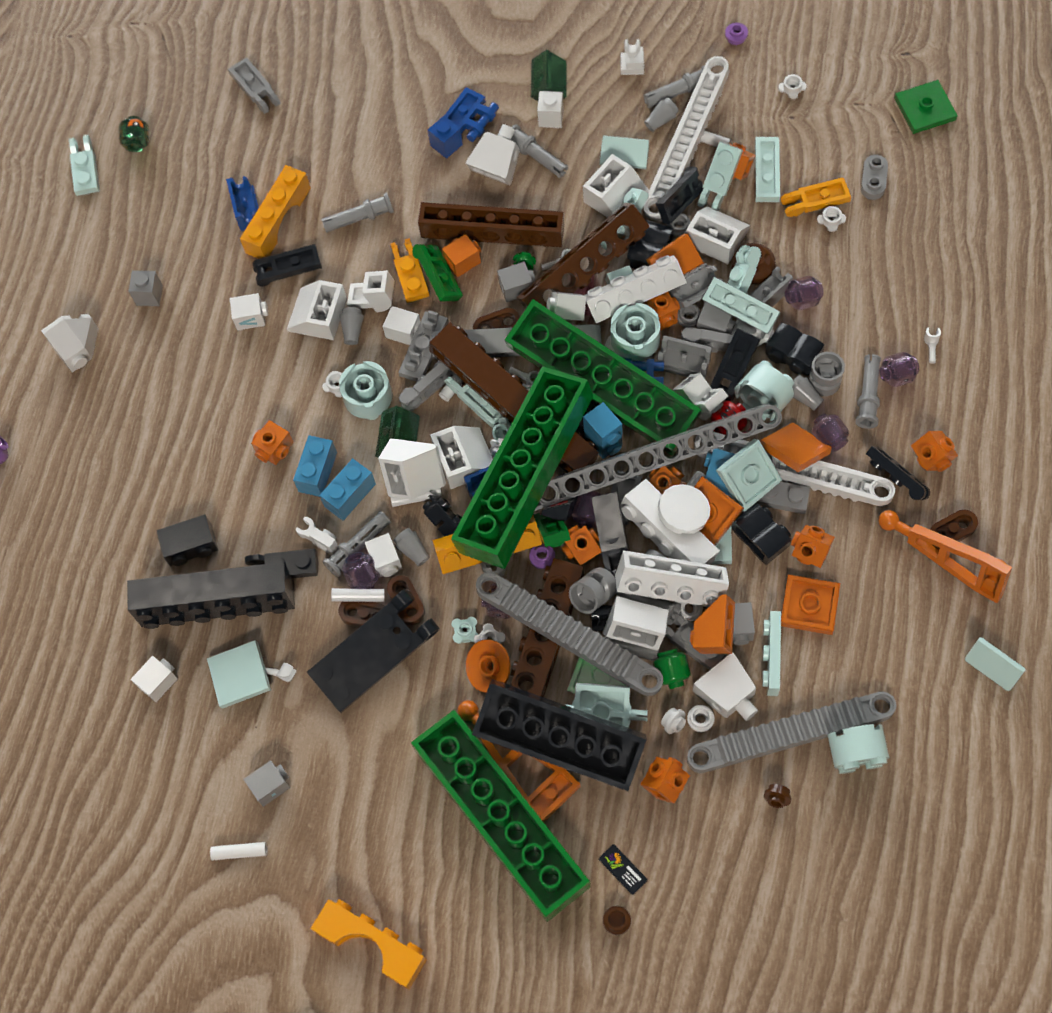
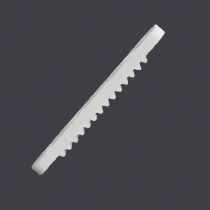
(688, 132)
(823, 476)

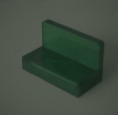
(548, 74)
(397, 424)

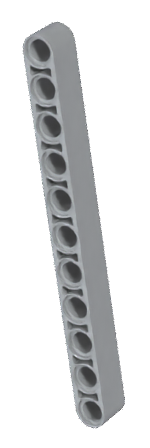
(659, 459)

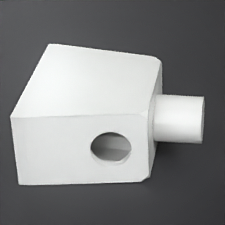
(495, 155)
(727, 688)

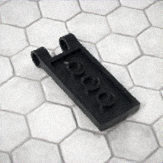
(369, 653)

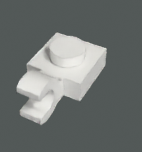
(322, 539)

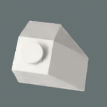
(72, 339)

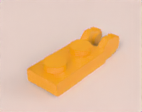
(816, 197)
(409, 273)

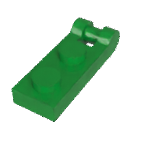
(437, 272)
(551, 531)

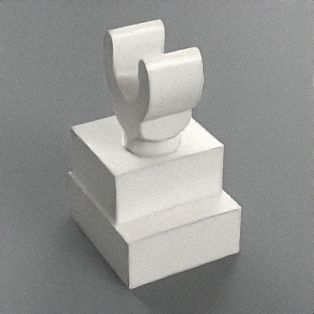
(632, 59)

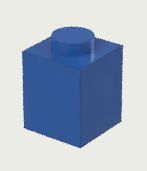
(445, 137)

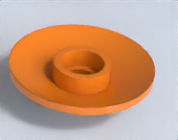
(480, 662)

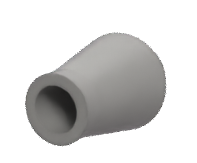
(662, 113)
(351, 324)
(806, 393)
(411, 546)

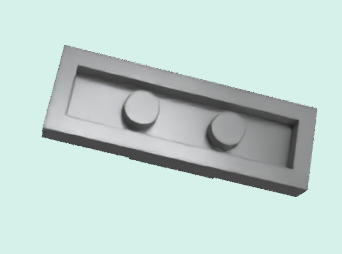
(418, 355)

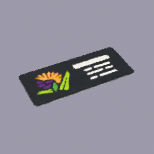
(623, 869)

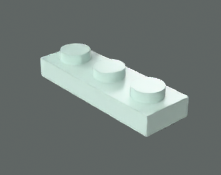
(767, 169)
(741, 305)
(772, 653)

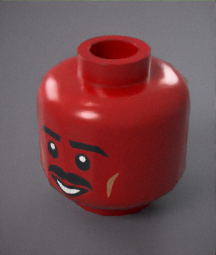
(729, 409)

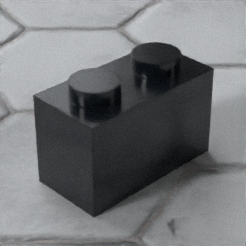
(187, 540)

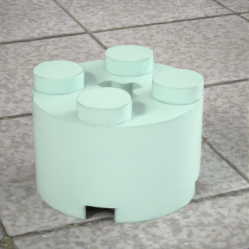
(635, 331)
(765, 386)
(365, 390)
(858, 747)

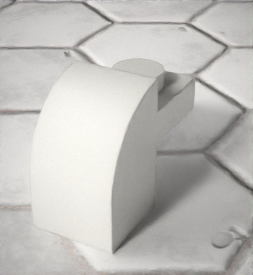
(373, 293)
(699, 392)

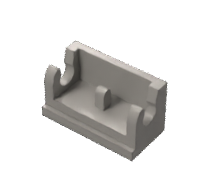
(697, 283)
(773, 288)
(684, 357)

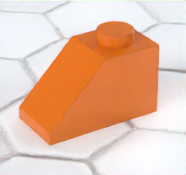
(715, 628)

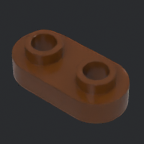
(496, 319)
(950, 525)
(404, 582)
(364, 610)

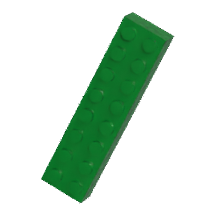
(624, 388)
(522, 467)
(501, 815)

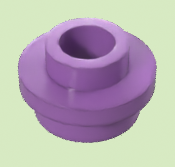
(736, 38)
(538, 562)

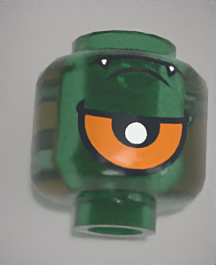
(133, 134)

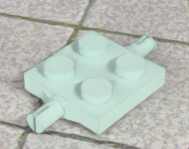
(607, 702)

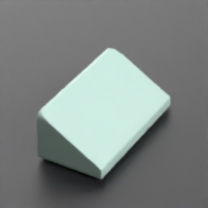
(629, 150)
(994, 664)

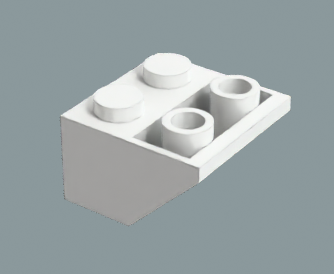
(610, 185)
(716, 234)
(318, 310)
(461, 452)
(411, 468)
(636, 623)

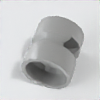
(827, 373)
(593, 590)

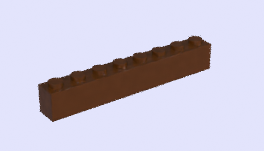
(497, 386)

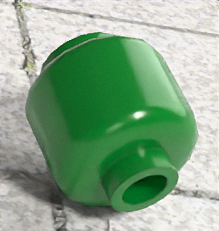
(673, 668)

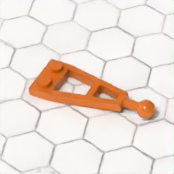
(993, 571)
(550, 793)

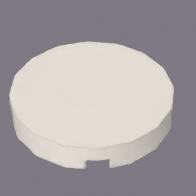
(683, 509)

